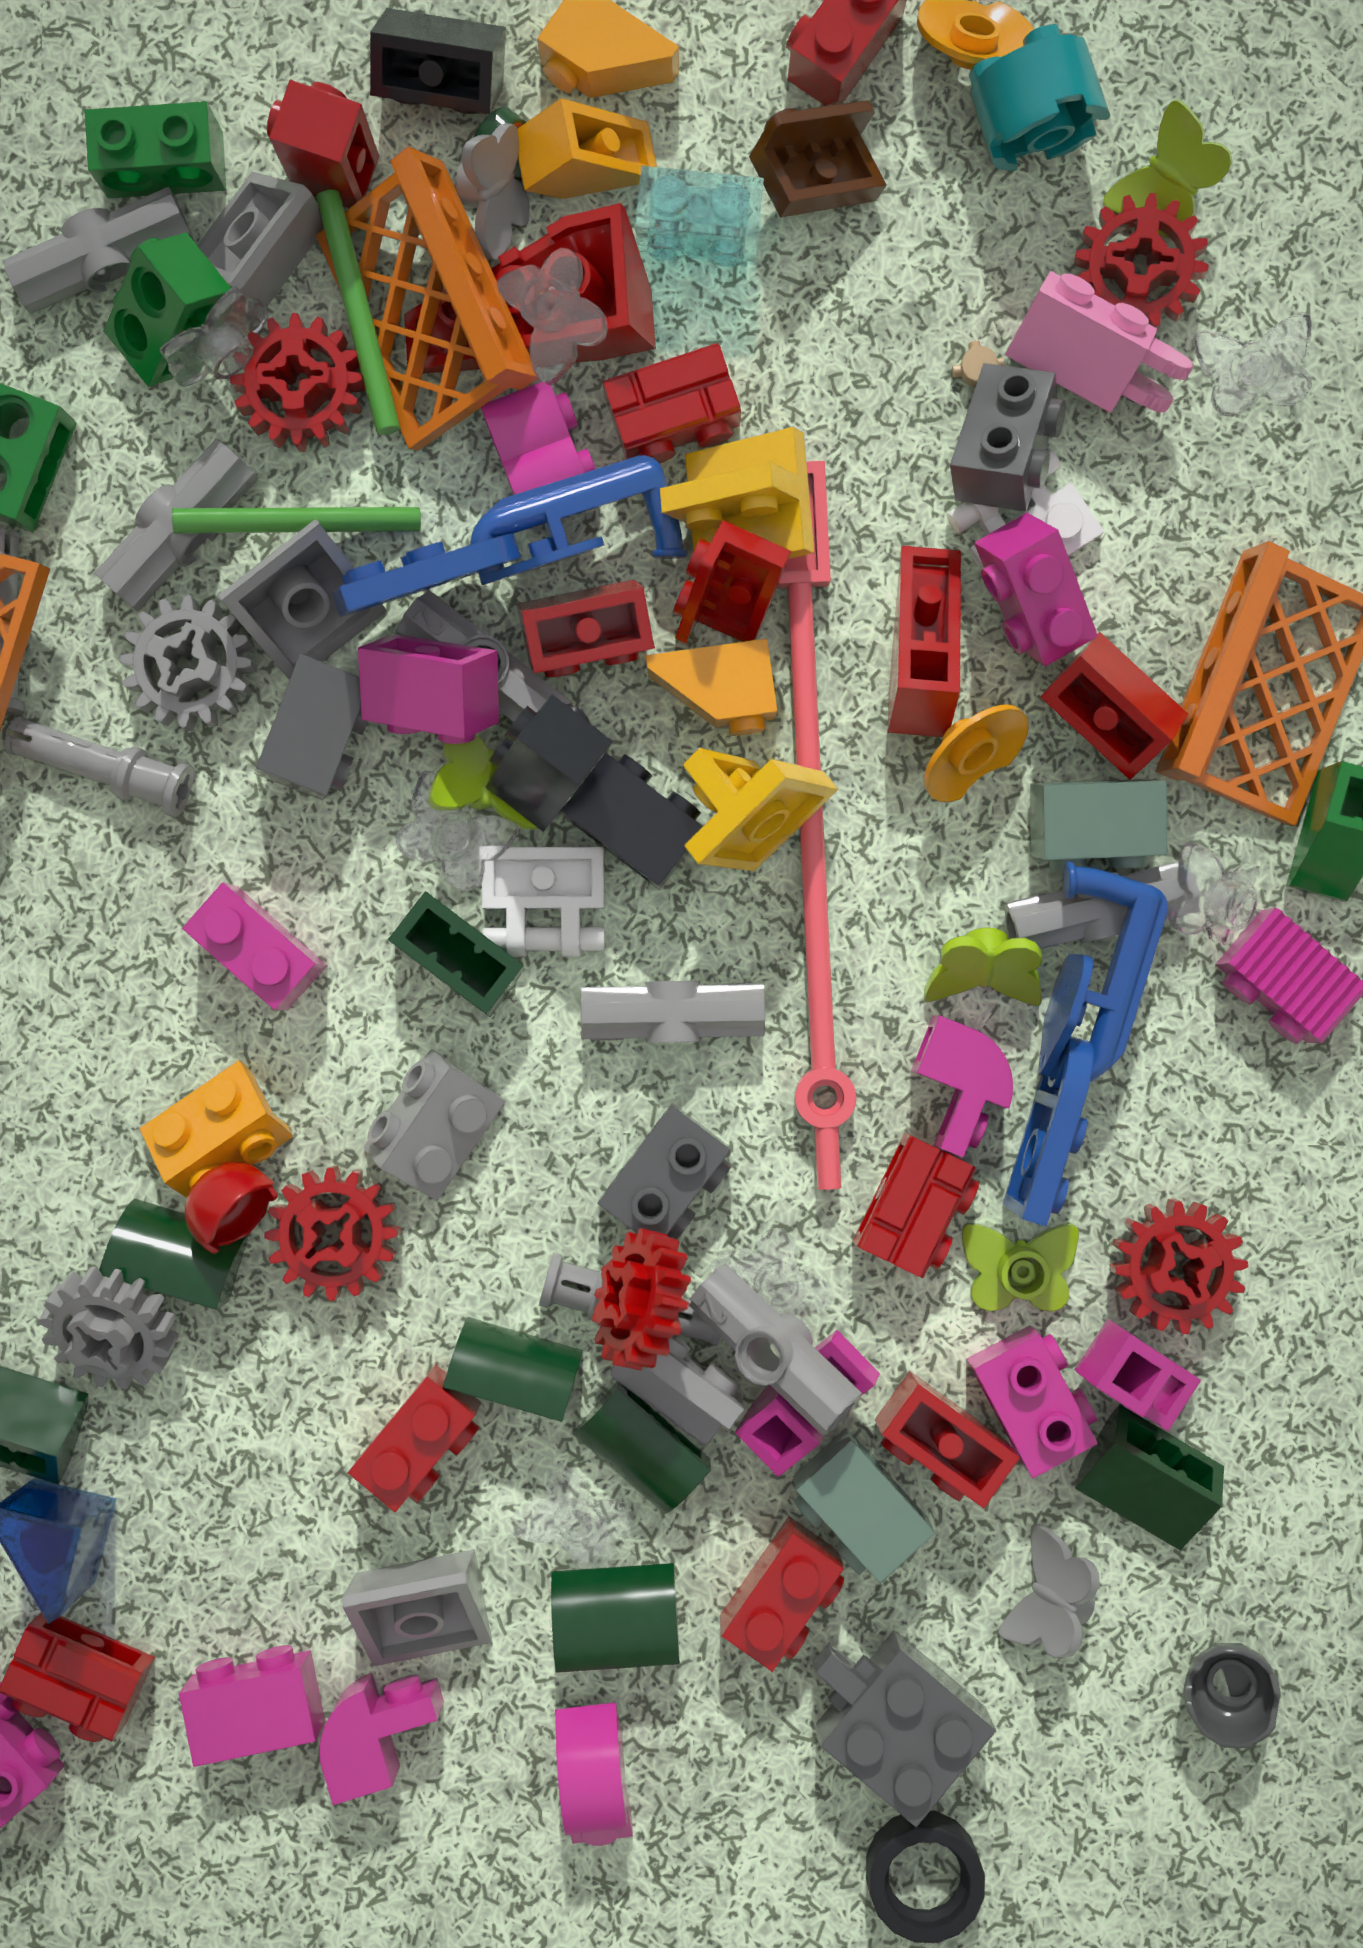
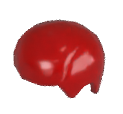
(227, 1204)

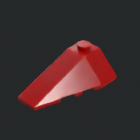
(611, 280)

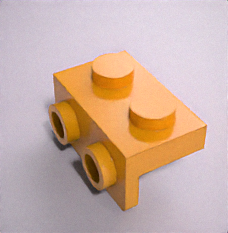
(214, 1126)

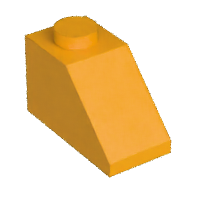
(604, 50)
(582, 150)
(721, 683)

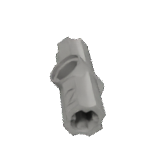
(92, 250)
(151, 549)
(517, 684)
(1058, 920)
(673, 1011)
(801, 1371)

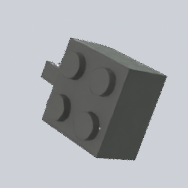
(900, 1724)

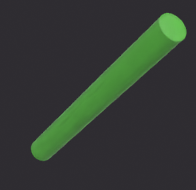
(358, 312)
(295, 519)

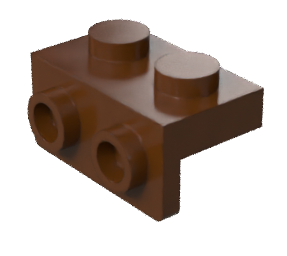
(817, 159)

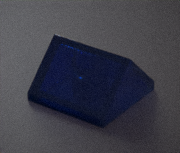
(55, 1540)

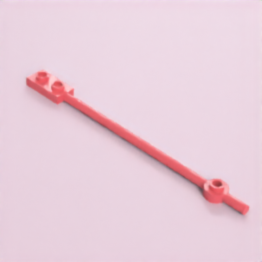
(799, 577)

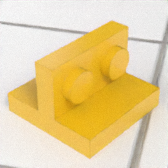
(750, 484)
(752, 806)

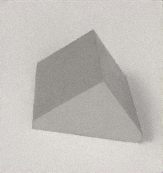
(263, 235)
(290, 600)
(418, 1608)

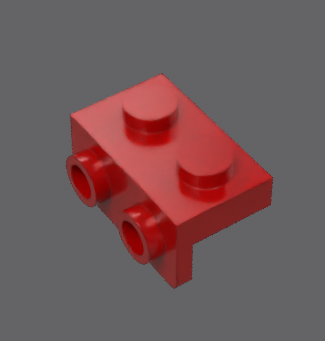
(731, 583)

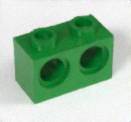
(155, 147)
(162, 295)
(31, 458)

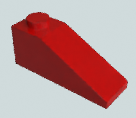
(926, 643)

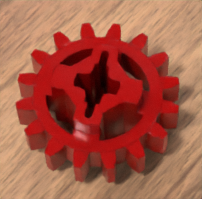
(1164, 263)
(276, 365)
(310, 1213)
(1204, 1256)
(640, 1299)

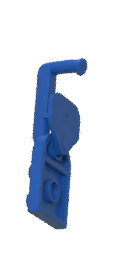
(494, 539)
(1070, 1062)

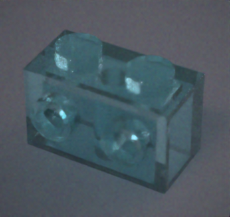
(698, 216)

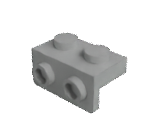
(432, 1125)
(686, 1391)

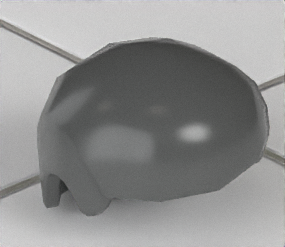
(1253, 1700)

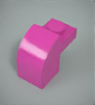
(976, 1071)
(1137, 1375)
(778, 1430)
(357, 1737)
(592, 1774)

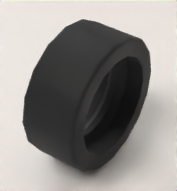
(941, 1921)

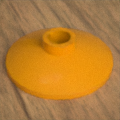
(972, 30)
(974, 749)

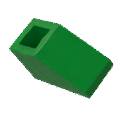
(1331, 837)

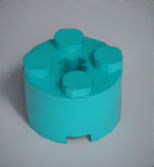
(1038, 97)

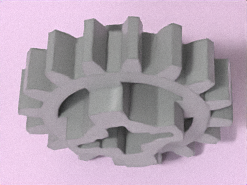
(180, 684)
(108, 1328)

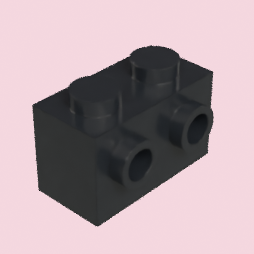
(437, 61)
(545, 760)
(633, 818)

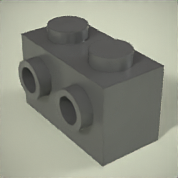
(1006, 437)
(313, 729)
(667, 1175)

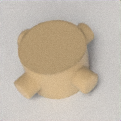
(972, 363)

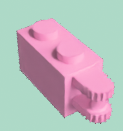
(1095, 346)

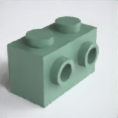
(1099, 821)
(861, 1506)

